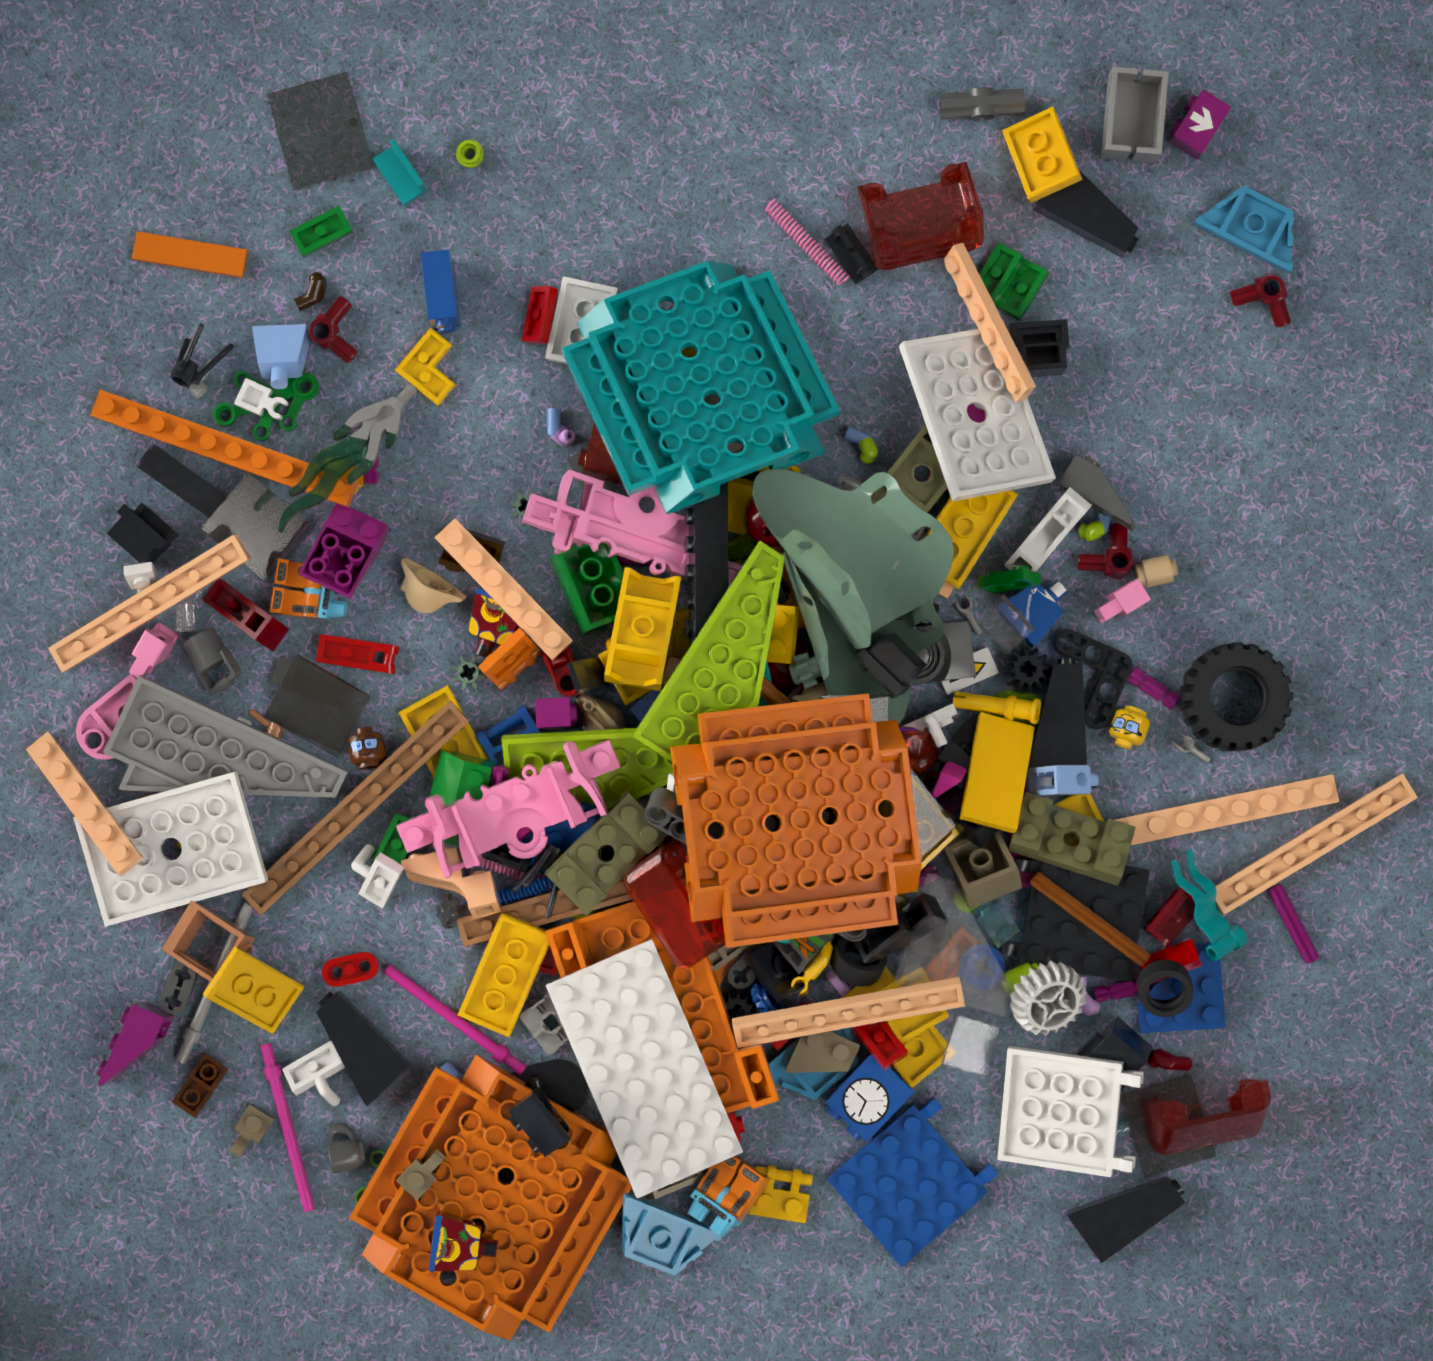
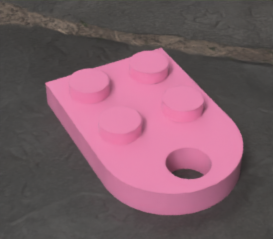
(103, 717)

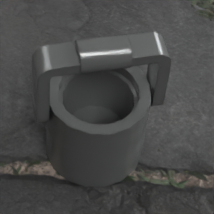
(207, 653)

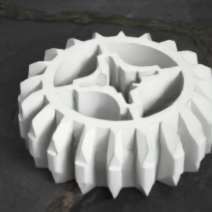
(1050, 1002)

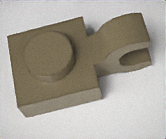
(253, 1127)
(419, 1175)

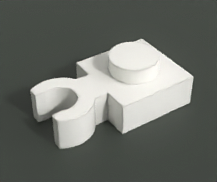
(257, 398)
(140, 575)

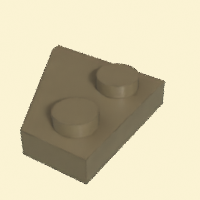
(822, 1054)

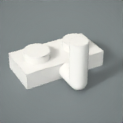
(935, 722)
(380, 877)
(314, 1070)

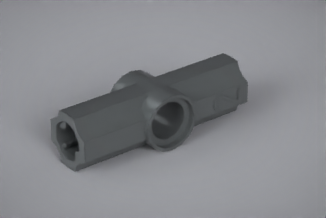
(982, 103)

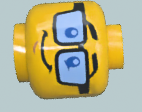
(1129, 727)

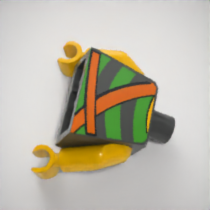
(807, 956)

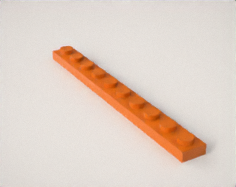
(212, 444)

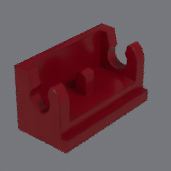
(1171, 917)

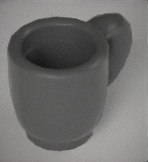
(344, 1154)

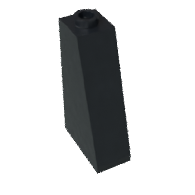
(1090, 215)
(180, 480)
(1061, 724)
(361, 1047)
(1124, 1216)

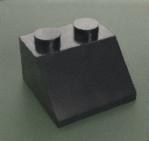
(540, 1122)

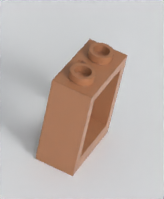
(188, 928)

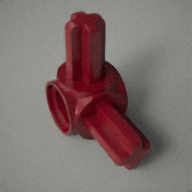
(1275, 300)
(331, 320)
(1118, 550)

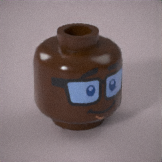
(366, 748)

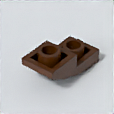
(200, 1085)

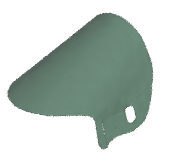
(851, 545)
(838, 656)

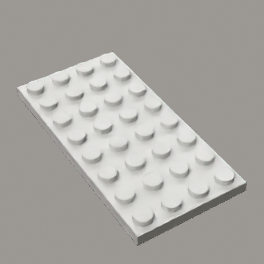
(644, 1068)

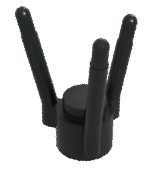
(185, 370)
(544, 860)

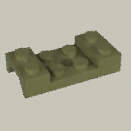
(917, 453)
(1100, 847)
(585, 876)

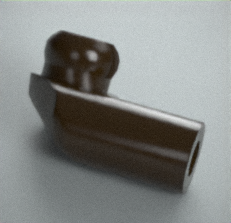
(315, 292)

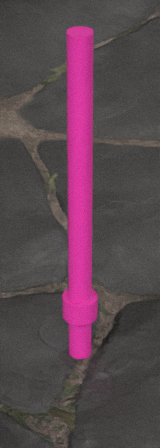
(499, 1052)
(273, 1073)

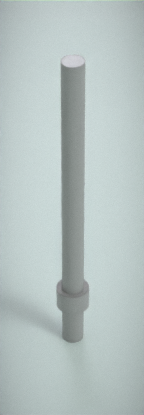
(192, 1033)

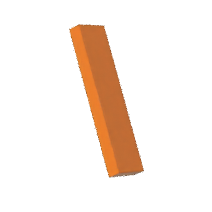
(190, 254)

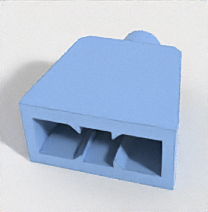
(281, 352)
(1067, 780)

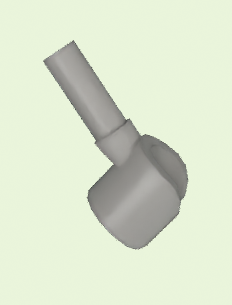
(199, 390)
(969, 615)
(1188, 746)

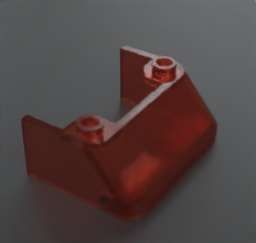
(667, 908)

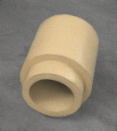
(1156, 571)

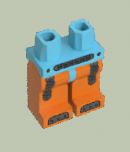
(312, 603)
(729, 1192)

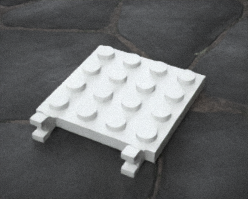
(1063, 1111)

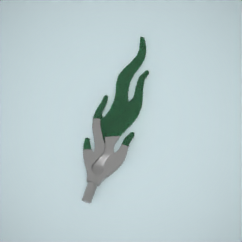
(358, 448)

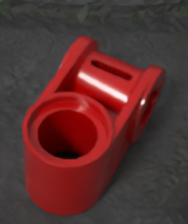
(559, 670)

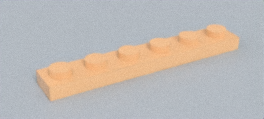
(989, 323)
(503, 589)
(85, 804)

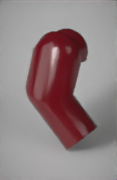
(1169, 1061)

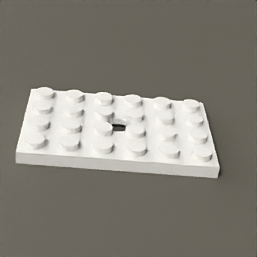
(973, 456)
(215, 858)

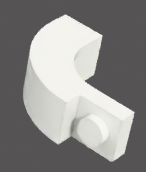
(1050, 531)

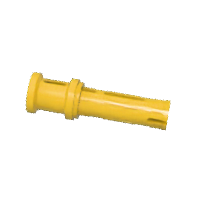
(1009, 707)

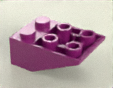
(345, 550)
(141, 1033)

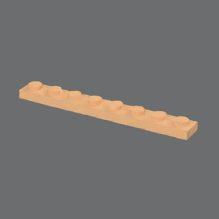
(149, 603)
(1233, 809)
(1313, 843)
(848, 1012)

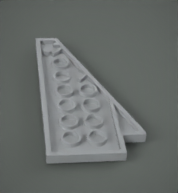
(182, 742)

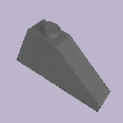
(1091, 484)

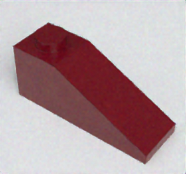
(246, 614)

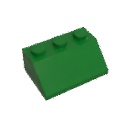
(590, 585)
(457, 775)

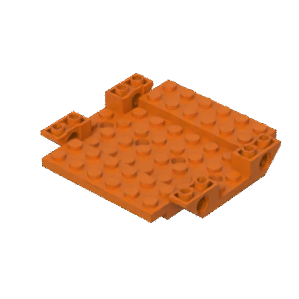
(793, 766)
(543, 1219)

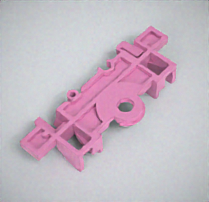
(616, 522)
(510, 805)

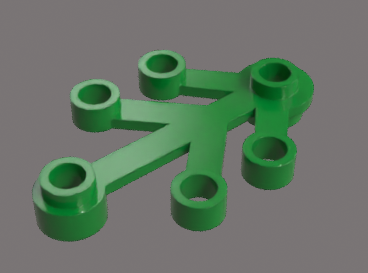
(292, 391)

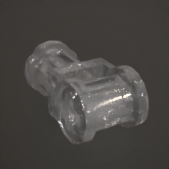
(187, 614)

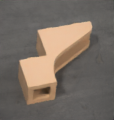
(477, 888)

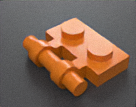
(510, 659)

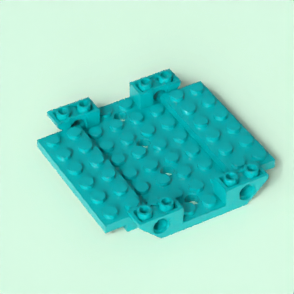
(653, 397)

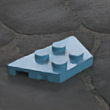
(1254, 226)
(809, 1083)
(661, 1236)

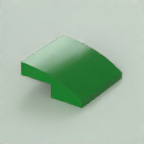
(1012, 280)

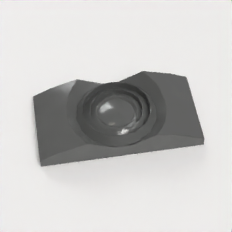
(949, 657)

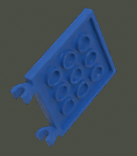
(909, 1183)

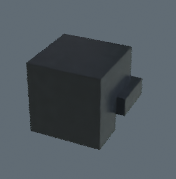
(1042, 345)
(142, 533)
(891, 664)
(1120, 1044)

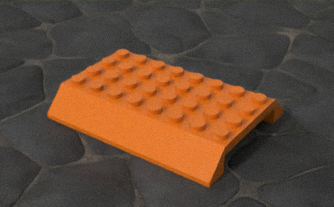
(738, 1073)

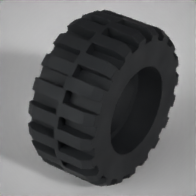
(1273, 689)

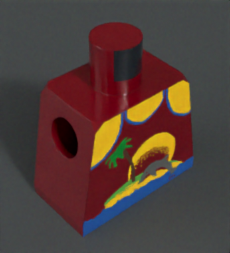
(489, 623)
(458, 1244)

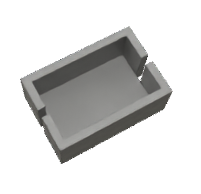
(1134, 114)

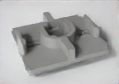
(534, 1021)

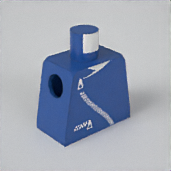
(1039, 608)

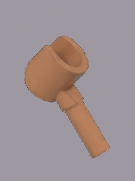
(273, 728)

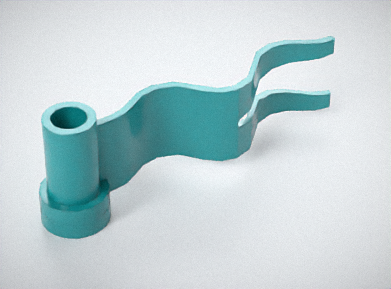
(1209, 920)

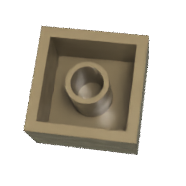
(983, 871)

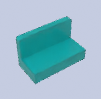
(400, 174)

